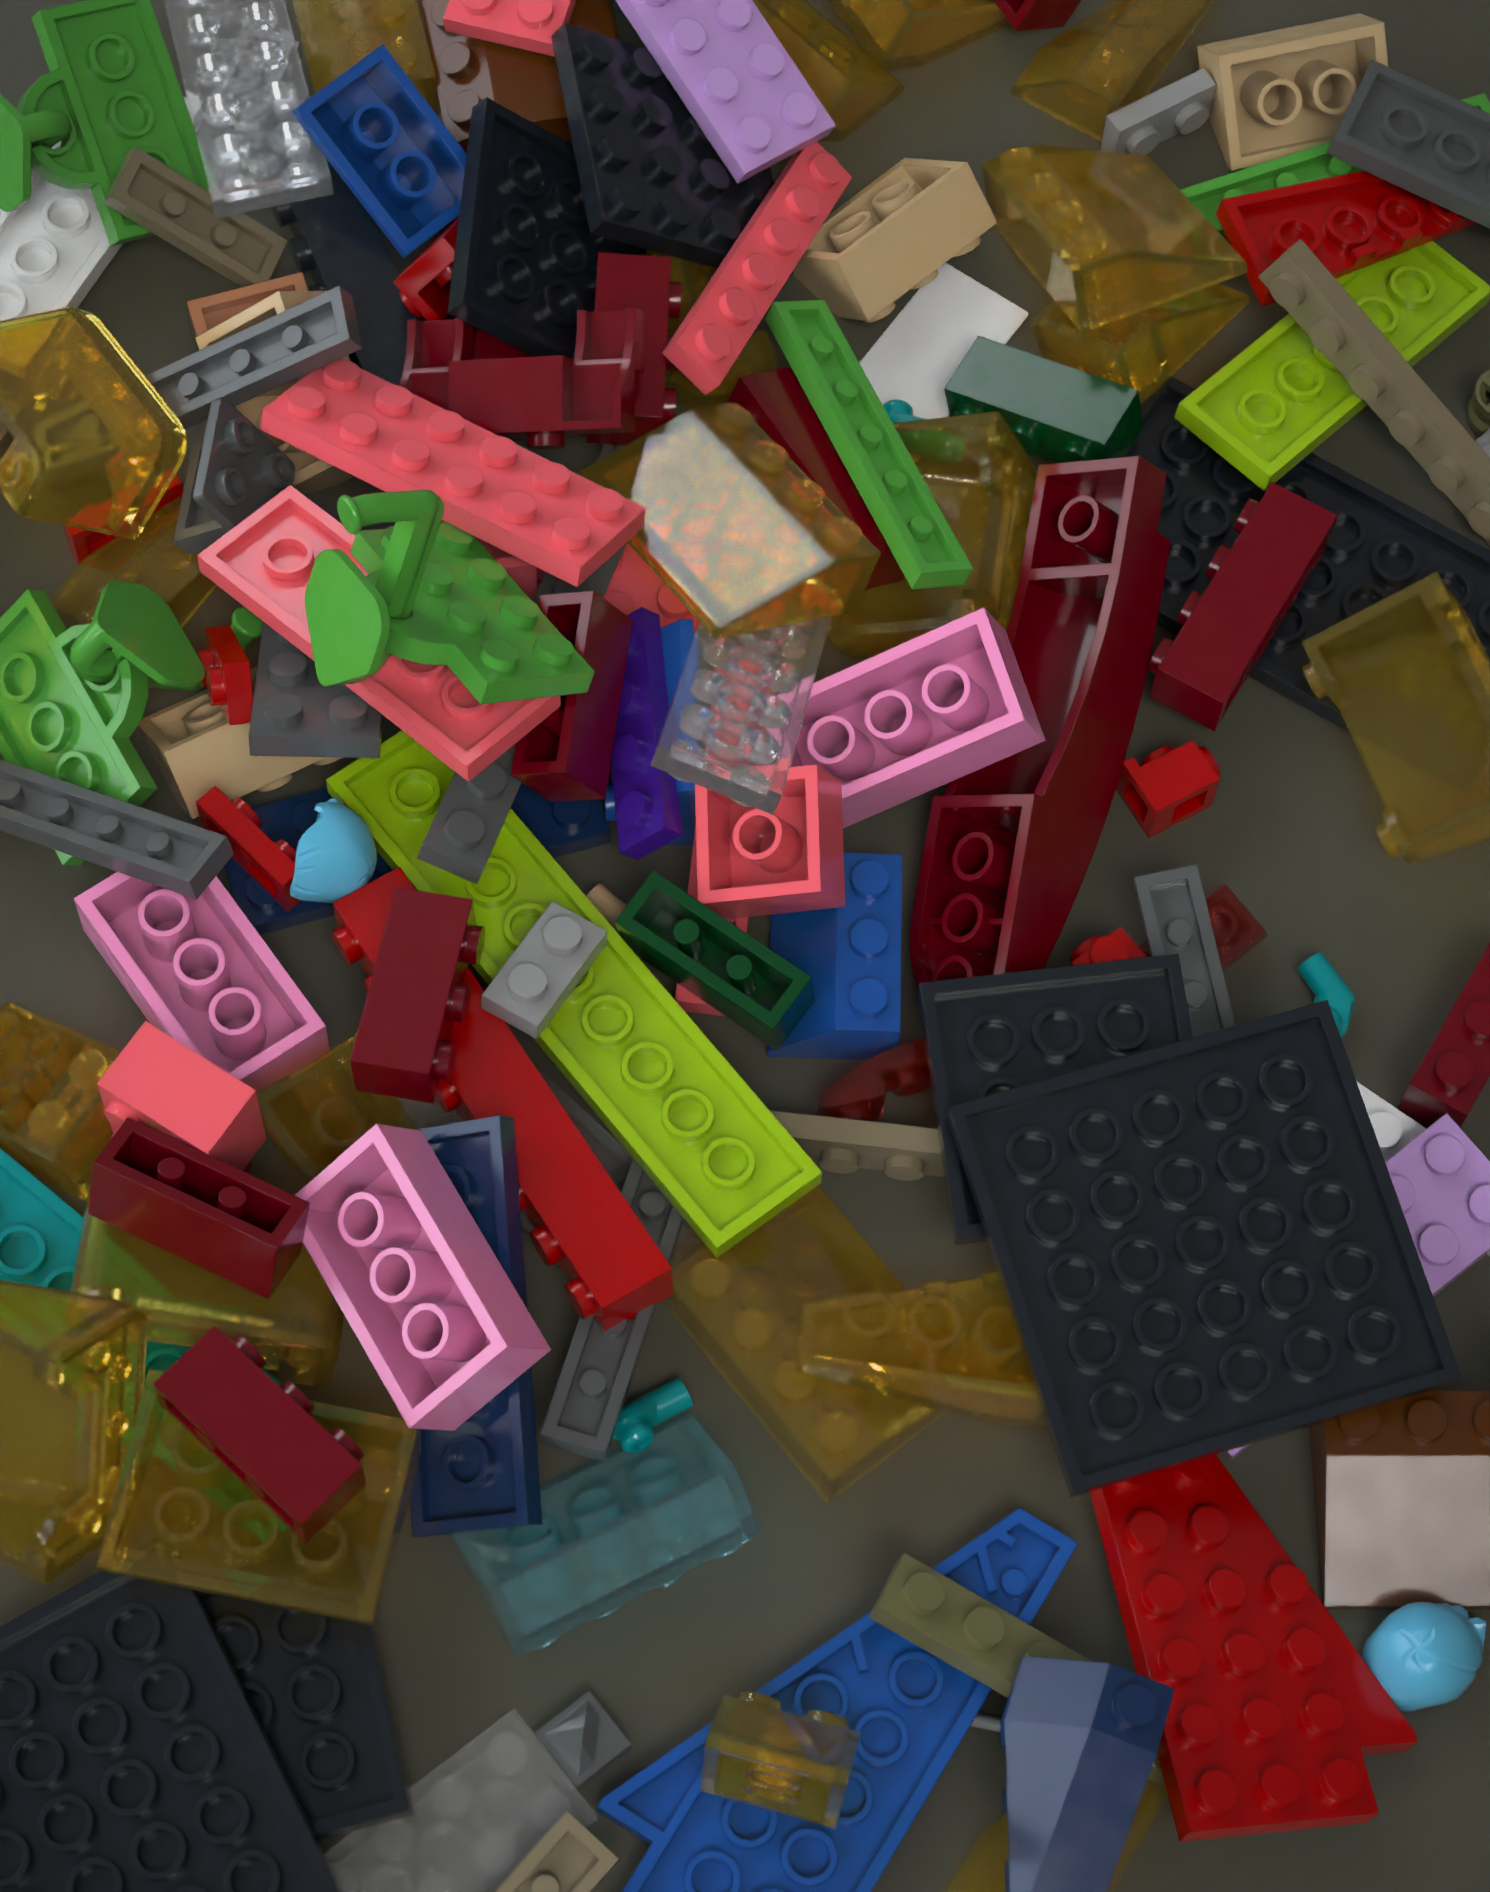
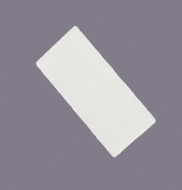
(932, 338)

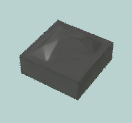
(583, 1740)

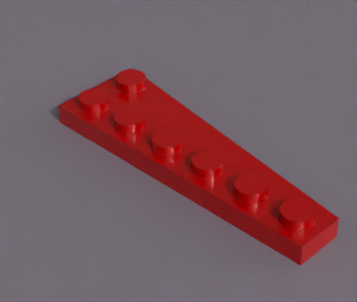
(1340, 218)

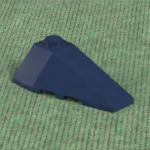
(1075, 1769)

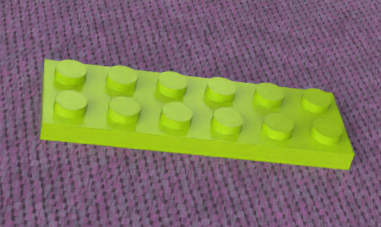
(1289, 398)

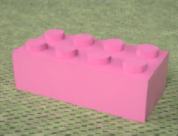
(919, 716)
(204, 976)
(417, 1279)

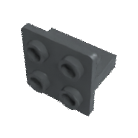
(227, 478)

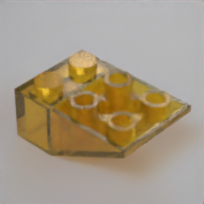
(1142, 347)
(52, 1098)

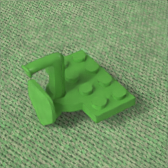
(102, 98)
(432, 602)
(84, 688)

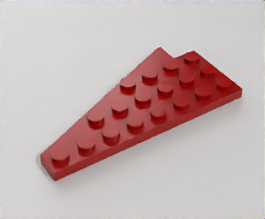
(1264, 1680)

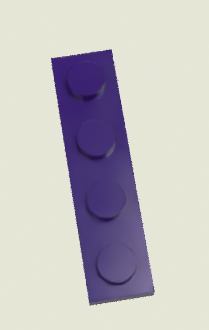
(643, 795)

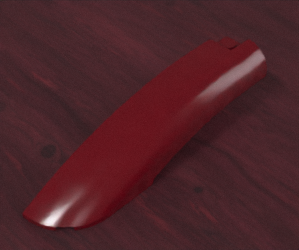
(1020, 833)

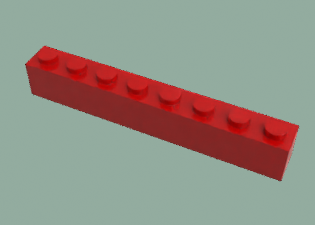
(562, 1184)

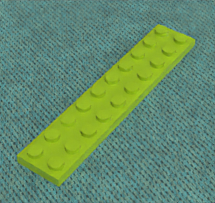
(617, 1032)

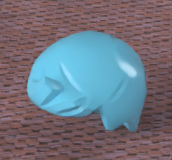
(333, 855)
(1426, 1654)

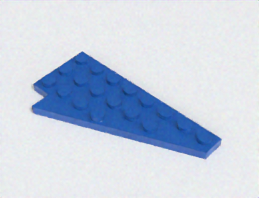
(910, 1726)

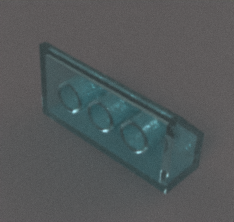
(610, 1535)

